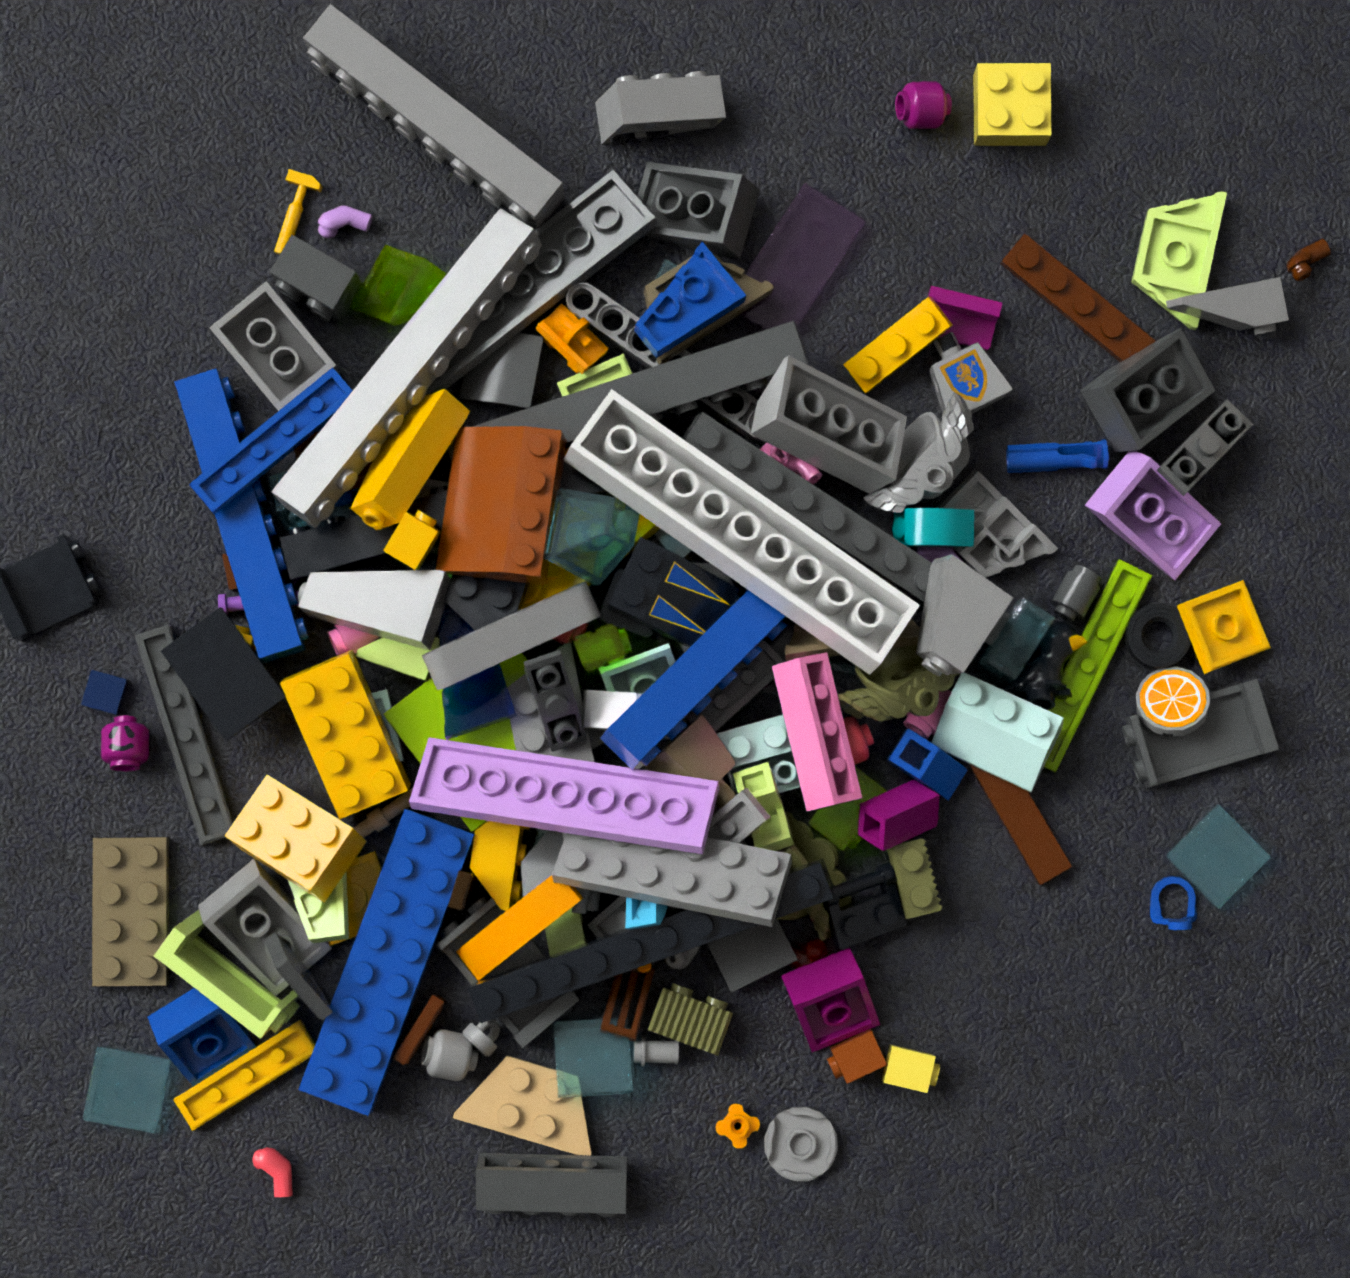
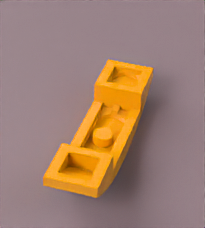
(517, 926)

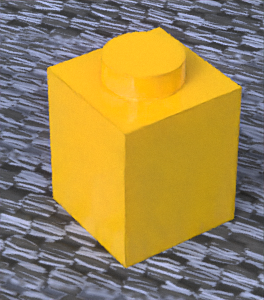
(413, 539)

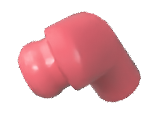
(276, 1166)

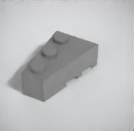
(660, 105)

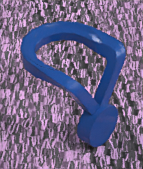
(1155, 911)

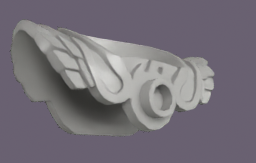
(929, 458)

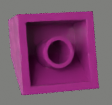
(831, 999)

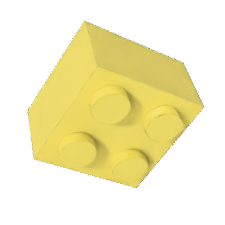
(1012, 104)

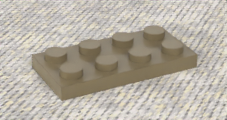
(129, 911)

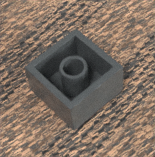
(316, 279)

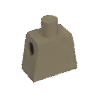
(697, 754)

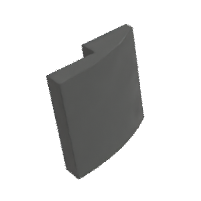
(506, 375)

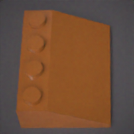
(501, 502)

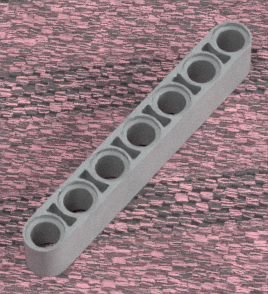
(623, 339)

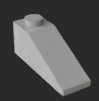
(1238, 307)

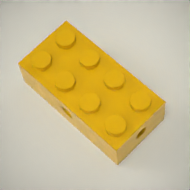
(345, 734)

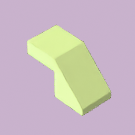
(775, 832)

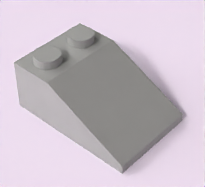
(251, 910)

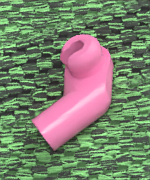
(797, 465)

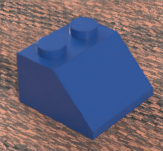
(199, 1036)

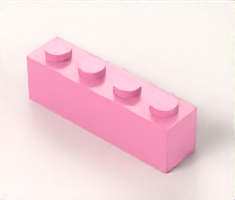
(816, 731)

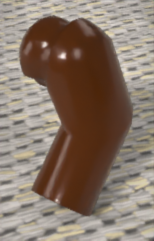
(1300, 262)

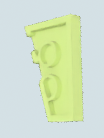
(323, 920)

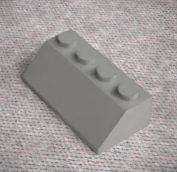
(830, 426)

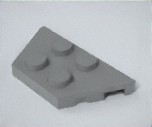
(527, 726)

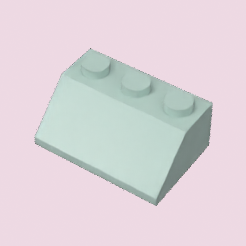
(997, 731)

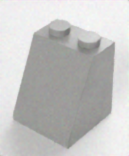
(957, 615)

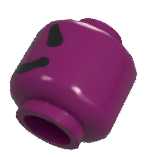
(125, 744)

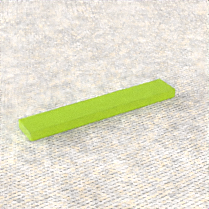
(1090, 661)

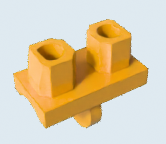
(572, 339)

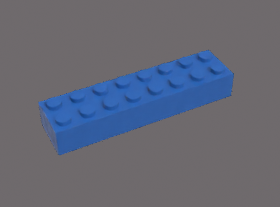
(387, 962)

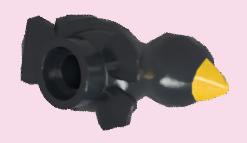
(1043, 677)

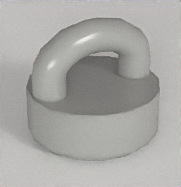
(480, 1041)

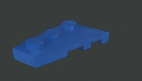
(690, 303)

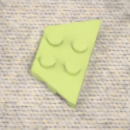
(1178, 251)

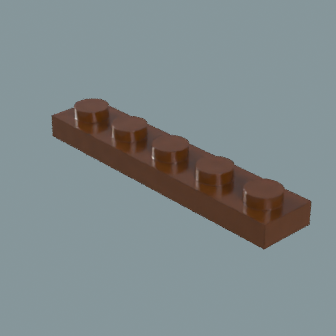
(1075, 299)

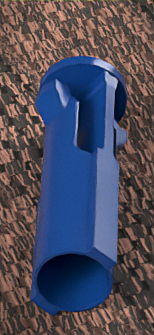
(1056, 456)

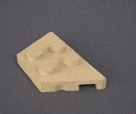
(524, 1103)

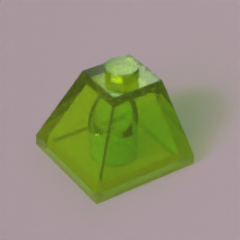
(396, 286)

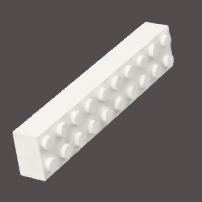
(741, 532)

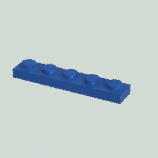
(271, 441)

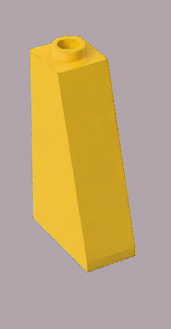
(408, 459)

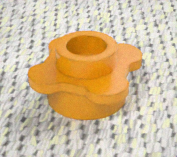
(735, 1115)

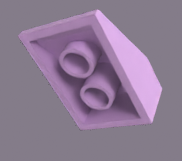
(1152, 514)

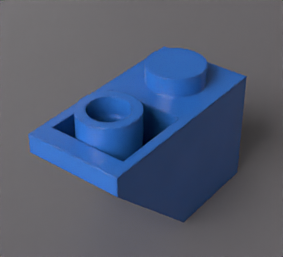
(927, 764)

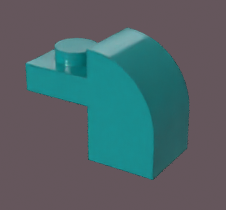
(934, 527)

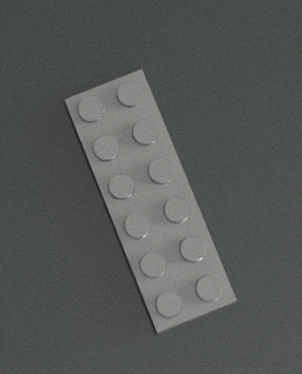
(723, 881)

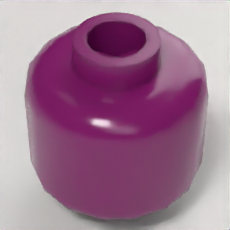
(923, 105)

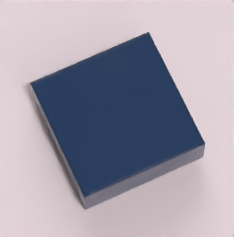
(104, 692)

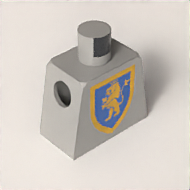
(968, 374)

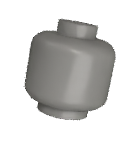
(448, 1055)

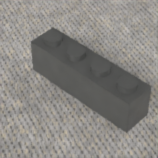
(551, 1184)

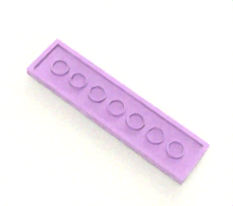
(565, 795)

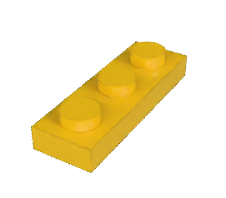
(898, 344)

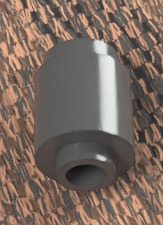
(1076, 593)

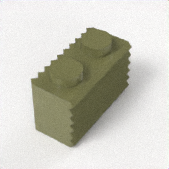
(914, 878)
(690, 1019)

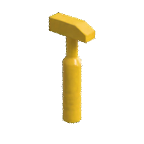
(295, 208)

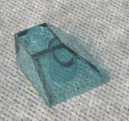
(590, 534)

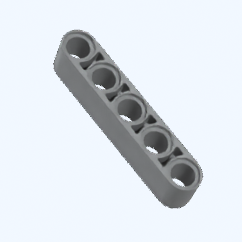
(511, 635)

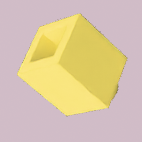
(910, 1069)

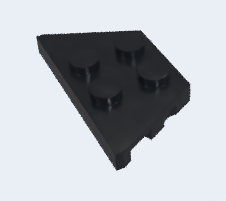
(484, 599)

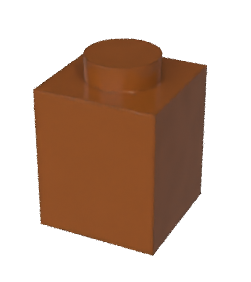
(856, 1057)

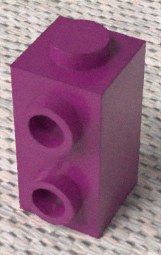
(898, 815)

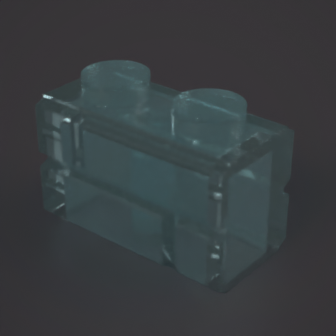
(1017, 640)

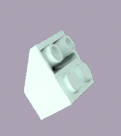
(762, 743)

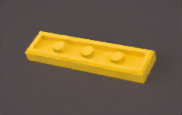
(246, 1075)

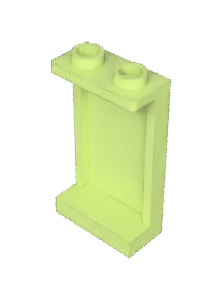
(223, 980)

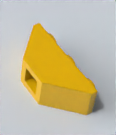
(496, 861)

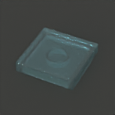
(1218, 856)
(590, 1060)
(126, 1089)

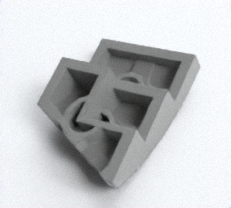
(1000, 530)

